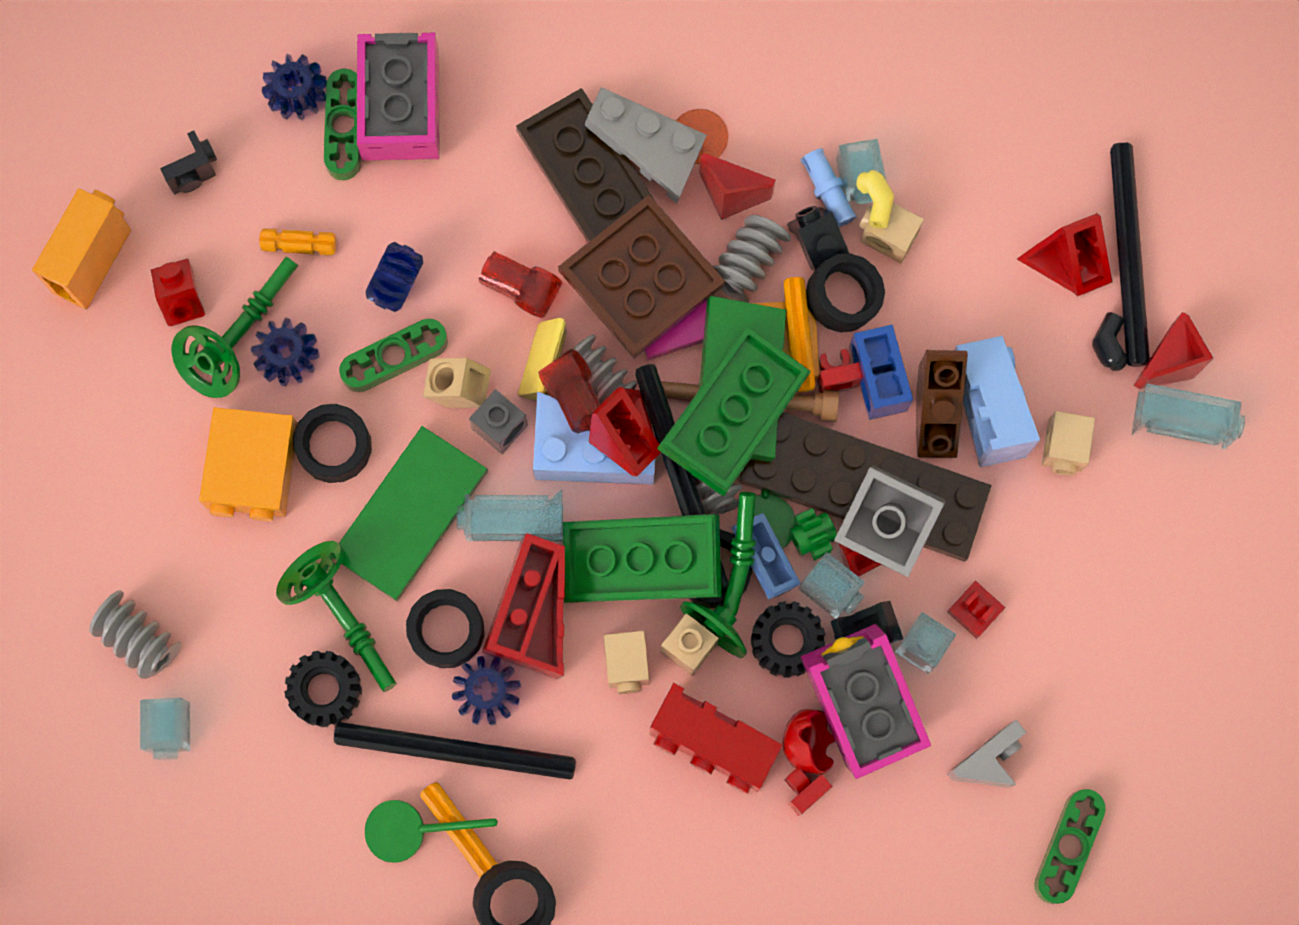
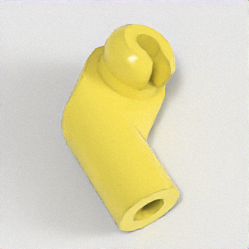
(881, 194)

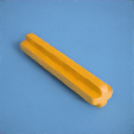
(799, 327)
(464, 839)

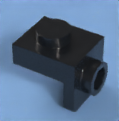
(190, 172)
(818, 235)
(879, 614)

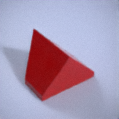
(733, 186)
(1073, 256)
(1178, 356)
(624, 431)

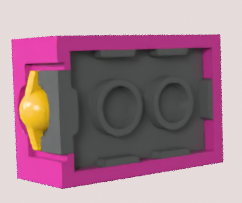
(398, 96)
(866, 701)

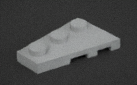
(649, 139)

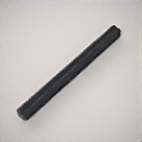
(1129, 254)
(662, 422)
(454, 750)

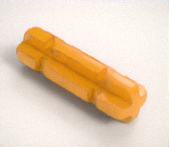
(297, 241)

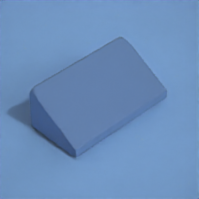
(770, 561)

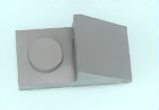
(983, 767)

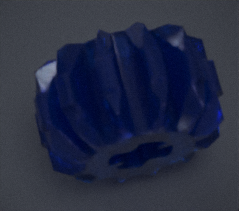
(300, 97)
(394, 276)
(299, 345)
(476, 700)

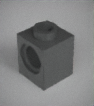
(498, 421)

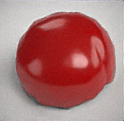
(807, 741)

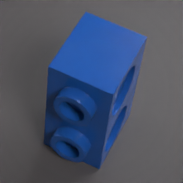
(883, 372)

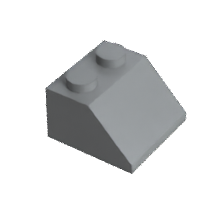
(890, 520)

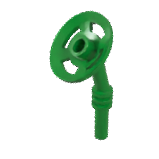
(220, 352)
(319, 583)
(723, 617)

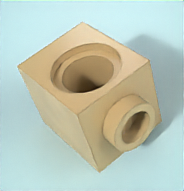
(897, 237)
(456, 382)
(1068, 442)
(689, 644)
(626, 661)

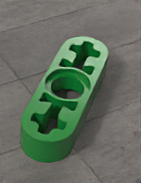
(332, 112)
(378, 348)
(1067, 878)

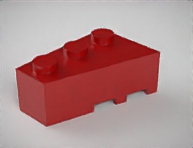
(530, 610)
(713, 740)

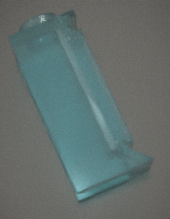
(1188, 415)
(511, 517)

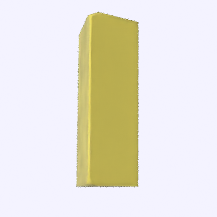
(544, 349)

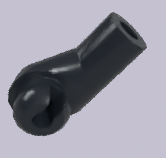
(1107, 346)

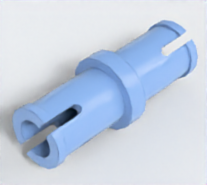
(828, 187)

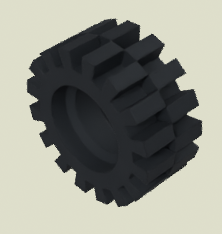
(780, 615)
(299, 681)

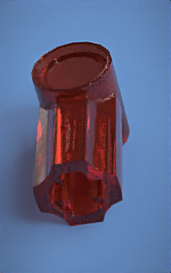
(529, 288)
(569, 384)

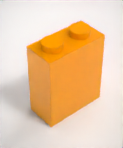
(82, 247)
(248, 464)

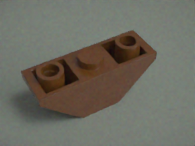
(940, 402)

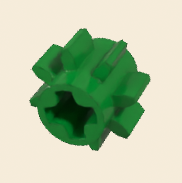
(813, 533)

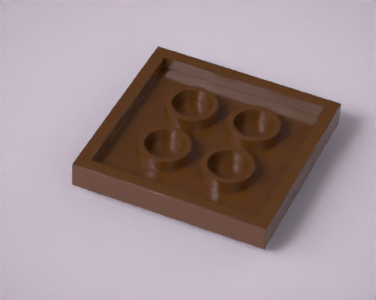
(641, 276)

